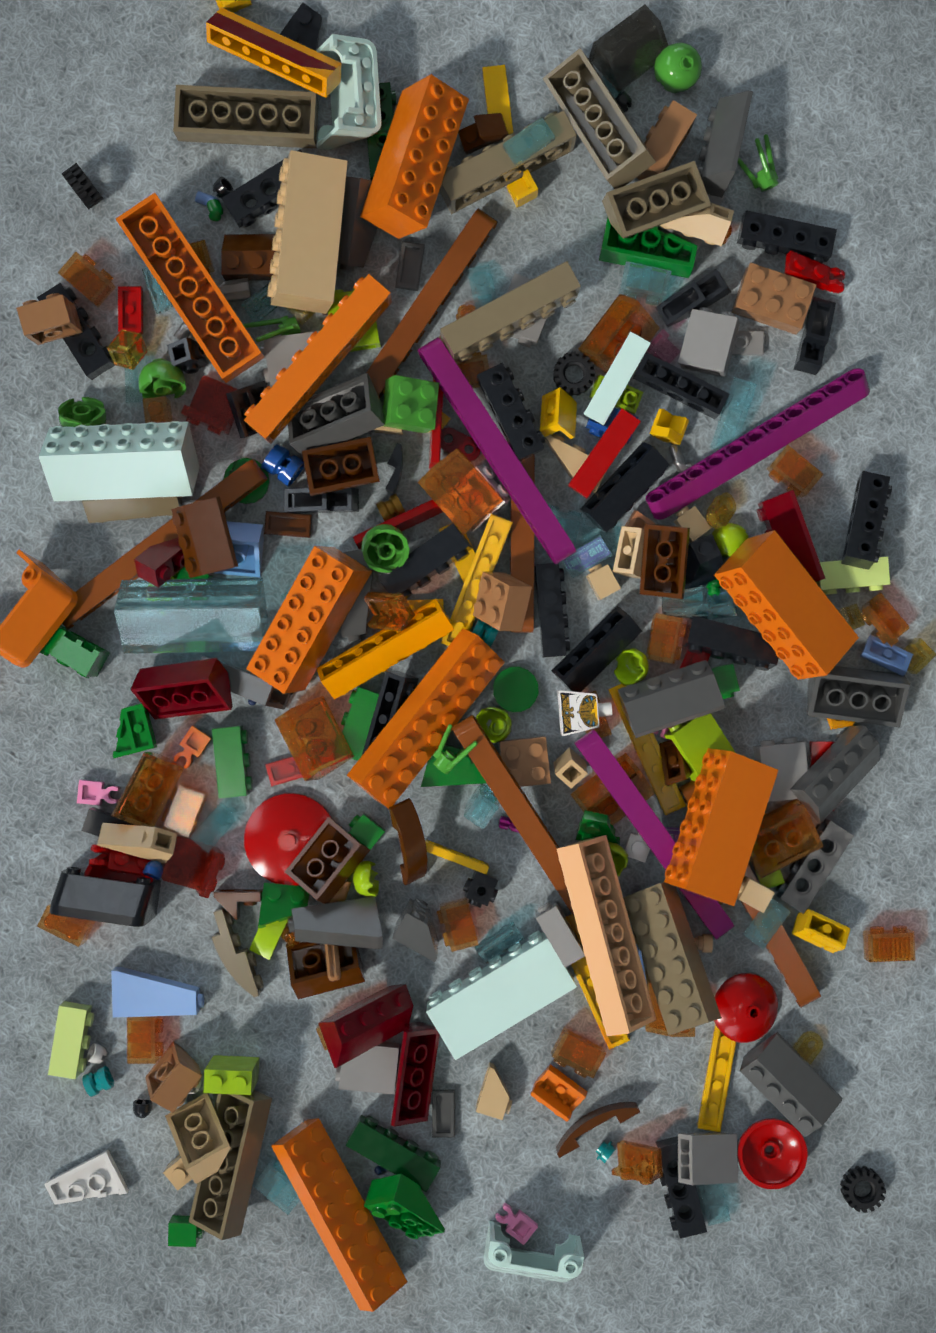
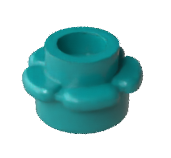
(605, 1151)

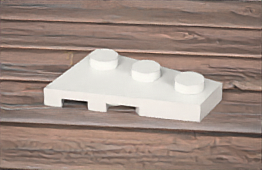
(90, 1179)

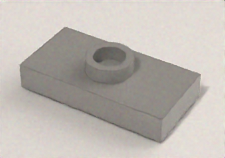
(749, 343)

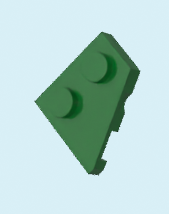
(134, 732)
(596, 825)
(278, 902)

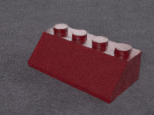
(785, 517)
(183, 688)
(367, 1023)
(415, 1074)

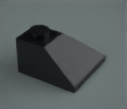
(702, 562)

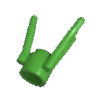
(767, 176)
(287, 327)
(447, 760)

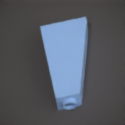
(150, 995)

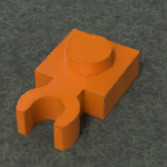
(194, 743)

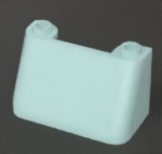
(357, 97)
(560, 1267)

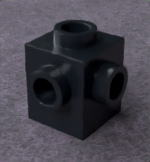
(187, 355)
(480, 880)

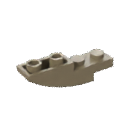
(237, 962)

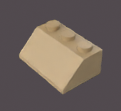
(199, 1137)

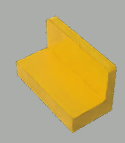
(558, 413)

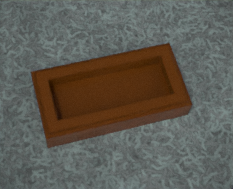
(288, 524)

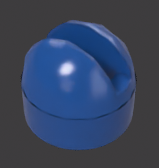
(153, 870)

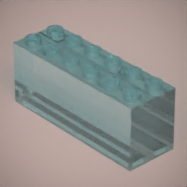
(191, 615)

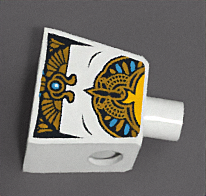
(580, 711)

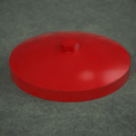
(280, 832)

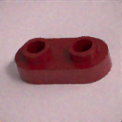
(459, 441)

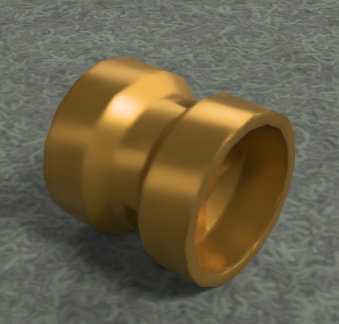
(390, 508)

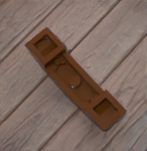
(411, 839)
(621, 1110)

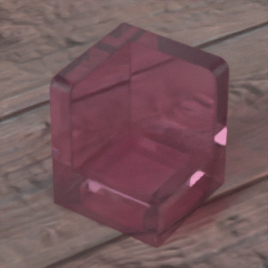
(663, 348)

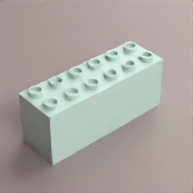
(120, 461)
(499, 994)

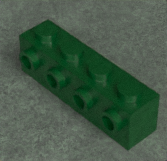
(376, 141)
(393, 1152)

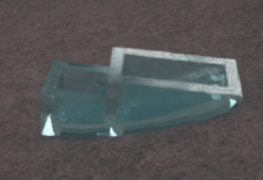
(733, 413)
(700, 604)

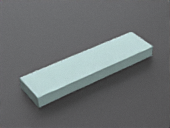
(617, 378)

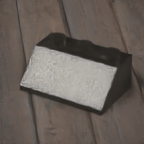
(629, 48)

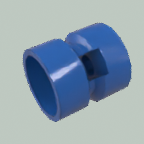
(275, 463)

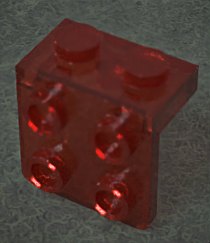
(210, 406)
(193, 866)

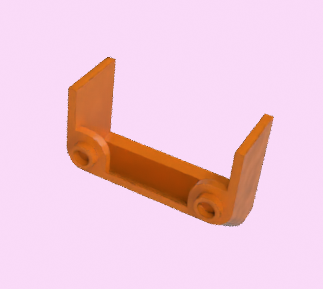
(36, 613)

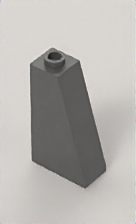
(356, 232)
(357, 619)
(254, 688)
(339, 923)

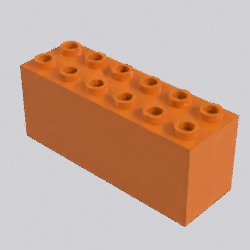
(414, 157)
(786, 606)
(308, 619)
(721, 825)

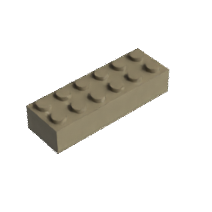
(246, 116)
(598, 120)
(494, 169)
(510, 312)
(671, 958)
(224, 1197)

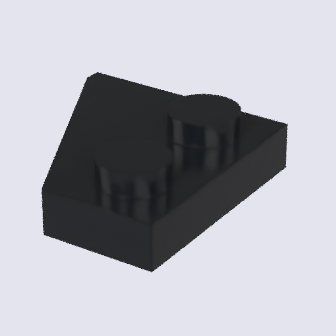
(304, 27)
(240, 401)

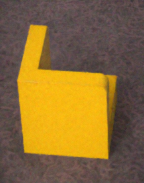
(523, 189)
(669, 427)

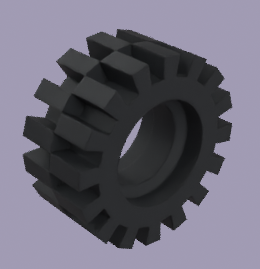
(82, 186)
(574, 360)
(869, 1200)

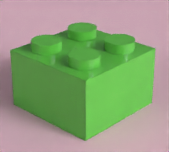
(410, 404)

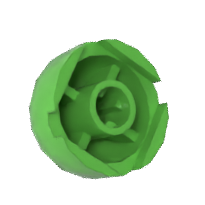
(678, 67)
(159, 377)
(84, 412)
(384, 548)

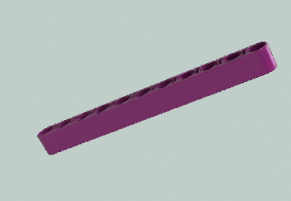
(758, 444)
(496, 450)
(646, 824)

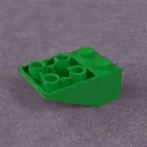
(403, 1206)

